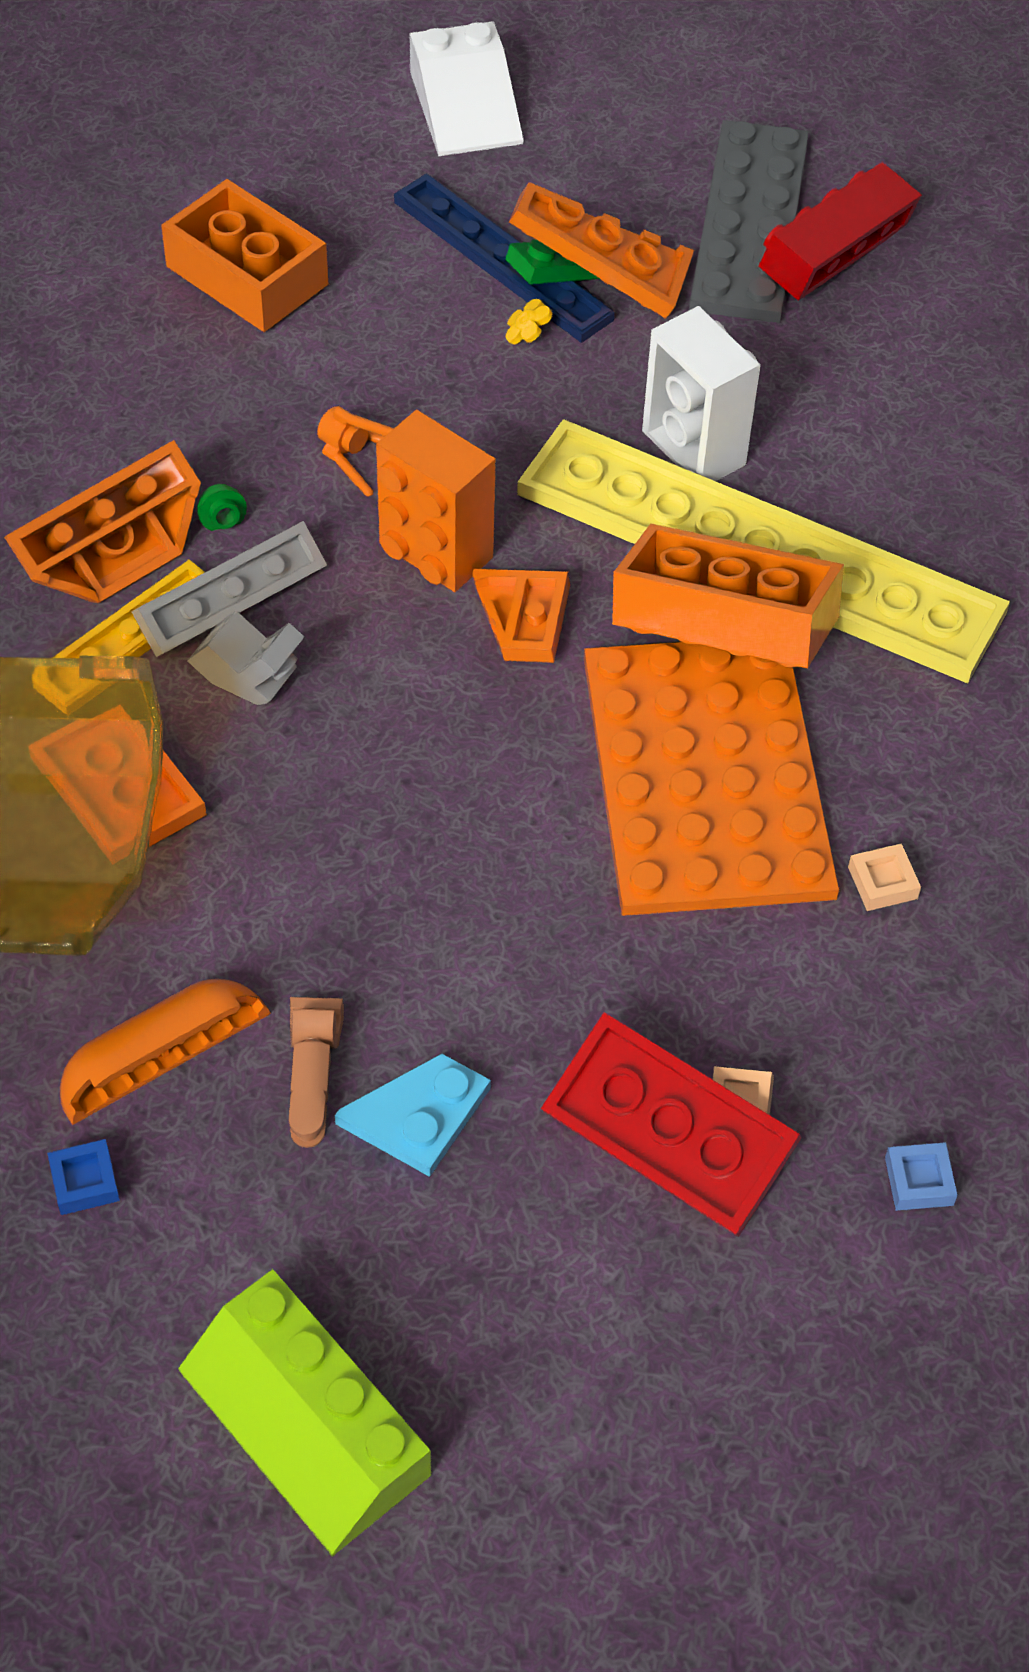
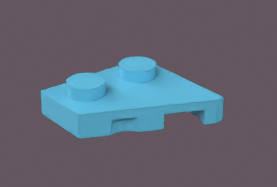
(418, 1112)

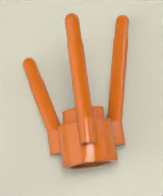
(348, 433)

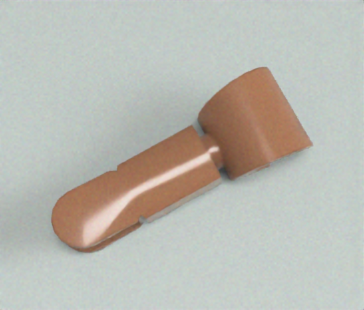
(313, 1031)

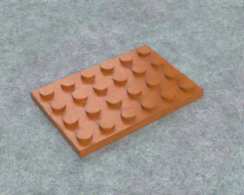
(706, 780)

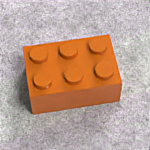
(245, 254)
(435, 500)

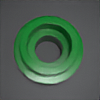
(217, 498)

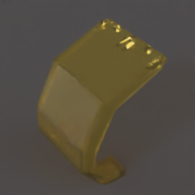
(74, 796)

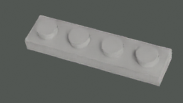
(229, 588)

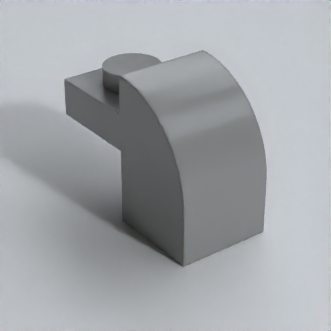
(245, 660)

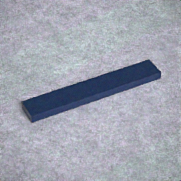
(487, 247)

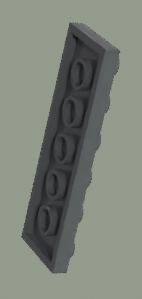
(749, 195)

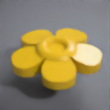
(526, 323)

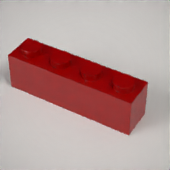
(838, 230)

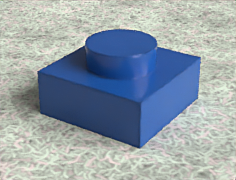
(83, 1177)

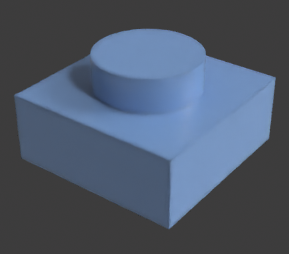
(921, 1176)

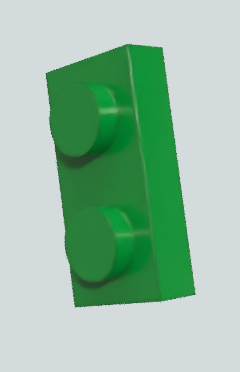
(543, 265)

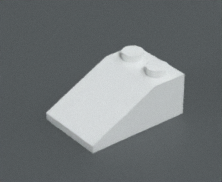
(465, 88)

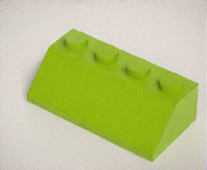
(305, 1412)

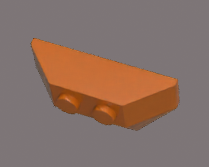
(112, 529)

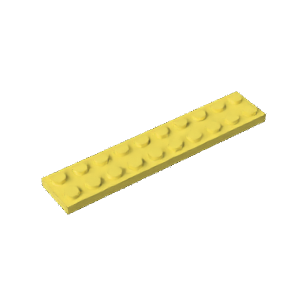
(881, 595)

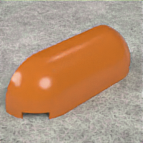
(155, 1043)

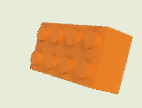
(727, 595)

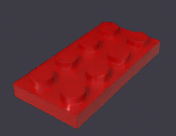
(671, 1124)

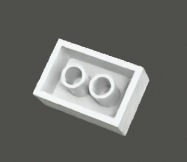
(700, 395)

